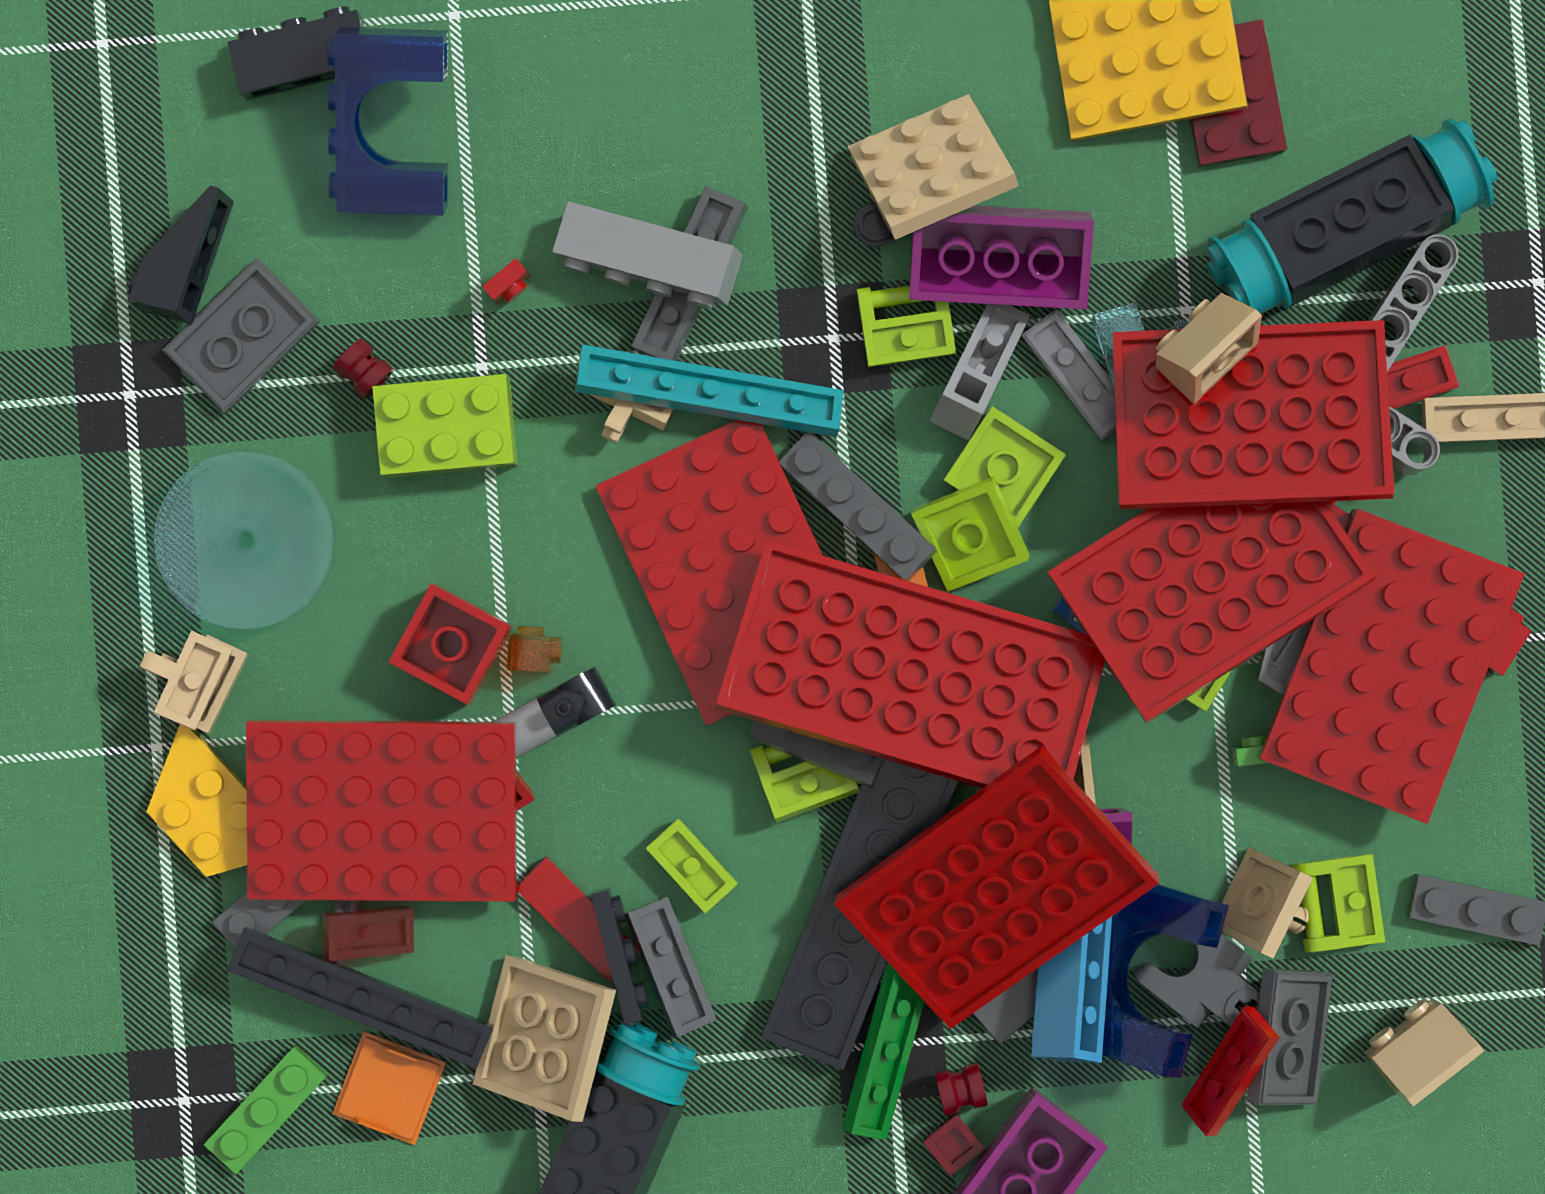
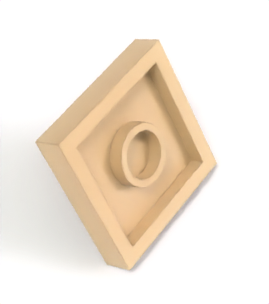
(1264, 902)

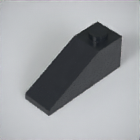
(179, 264)

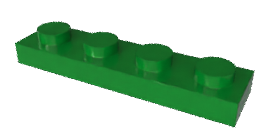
(884, 1058)

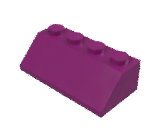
(1004, 258)

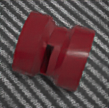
(362, 368)
(961, 1089)

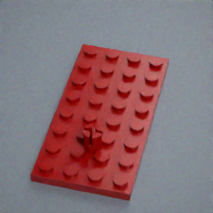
(906, 670)

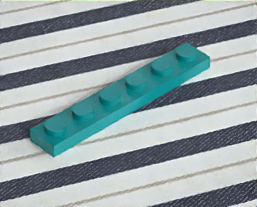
(709, 390)

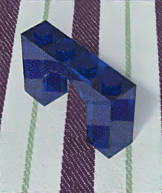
(363, 176)
(1128, 1033)

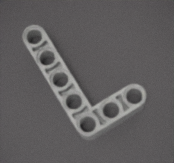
(1404, 319)

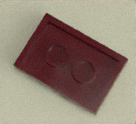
(1250, 130)

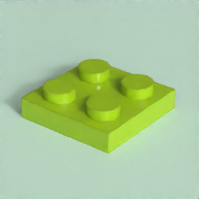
(1011, 454)
(971, 534)

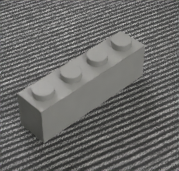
(647, 254)

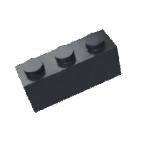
(287, 56)

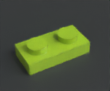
(691, 865)

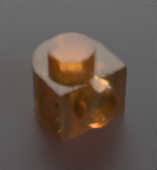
(533, 650)

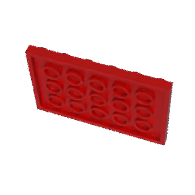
(1282, 426)
(696, 541)
(1204, 590)
(1393, 670)
(381, 810)
(996, 888)

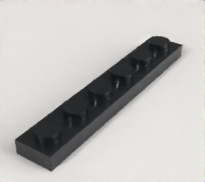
(360, 997)

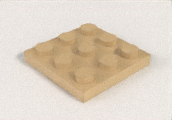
(932, 166)
(544, 1038)

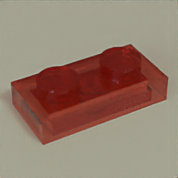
(368, 933)

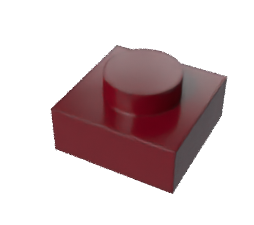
(953, 1144)

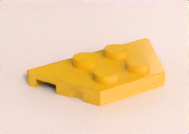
(201, 805)

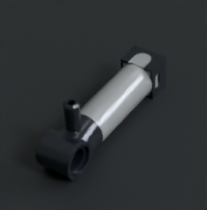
(559, 710)

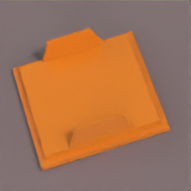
(389, 1088)

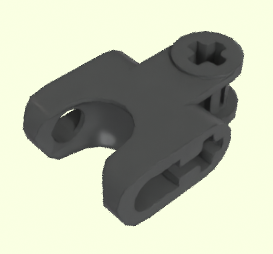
(1206, 986)

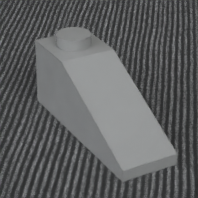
(979, 369)

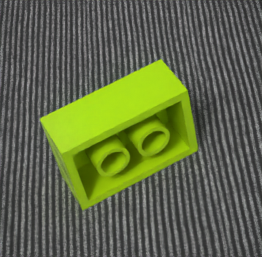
(445, 426)

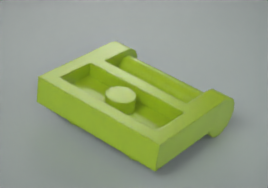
(906, 336)
(798, 787)
(1353, 901)

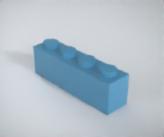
(1073, 1000)

